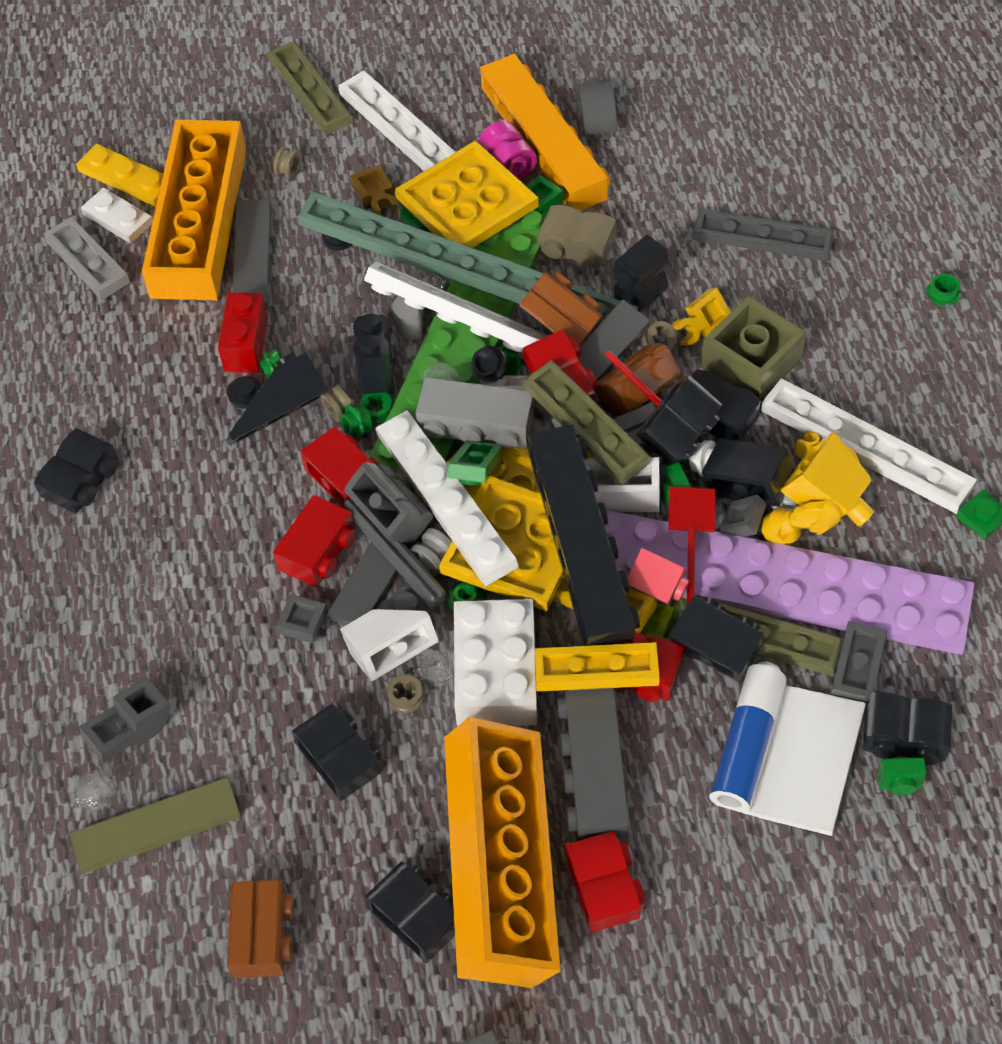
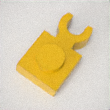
(705, 315)

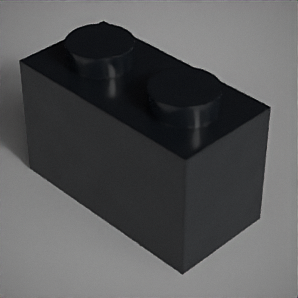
(747, 470)
(718, 638)

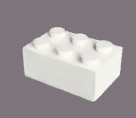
(495, 661)

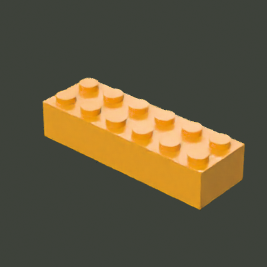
(195, 210)
(500, 855)

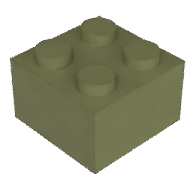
(753, 347)

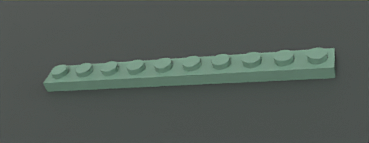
(428, 251)

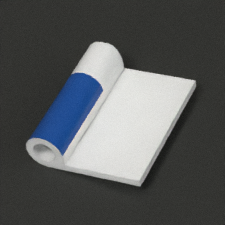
(787, 752)

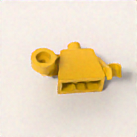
(825, 488)

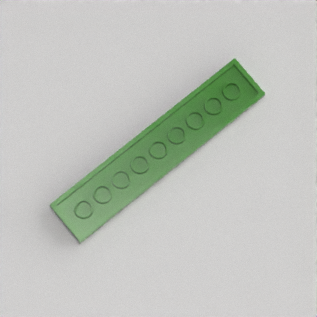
(455, 342)

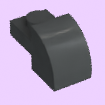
(596, 107)
(133, 719)

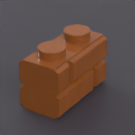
(559, 308)
(652, 365)
(259, 928)

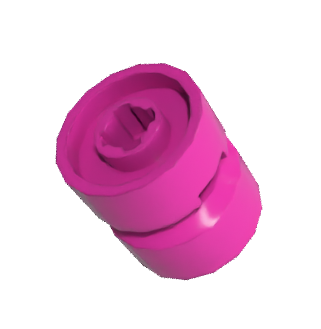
(509, 148)

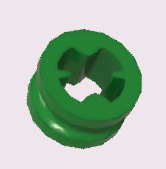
(383, 398)

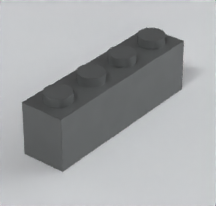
(595, 763)

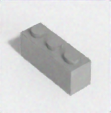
(475, 412)

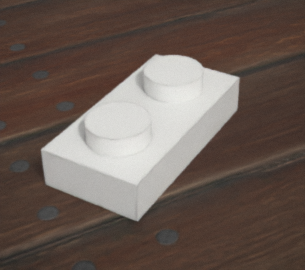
(117, 215)

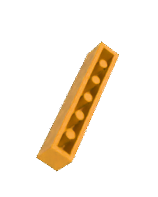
(542, 126)

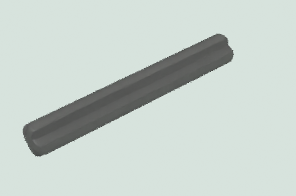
(401, 559)

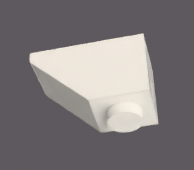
(388, 639)

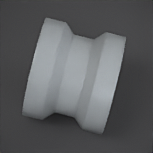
(431, 550)

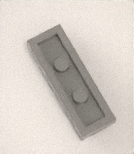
(86, 258)

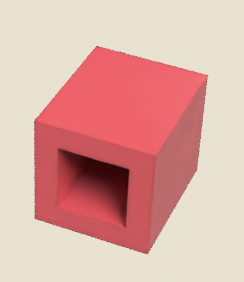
(658, 577)

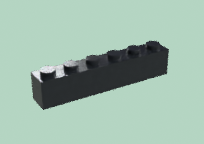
(581, 537)

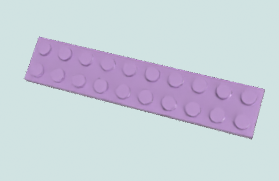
(807, 583)

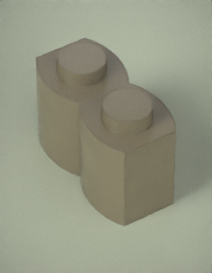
(577, 235)

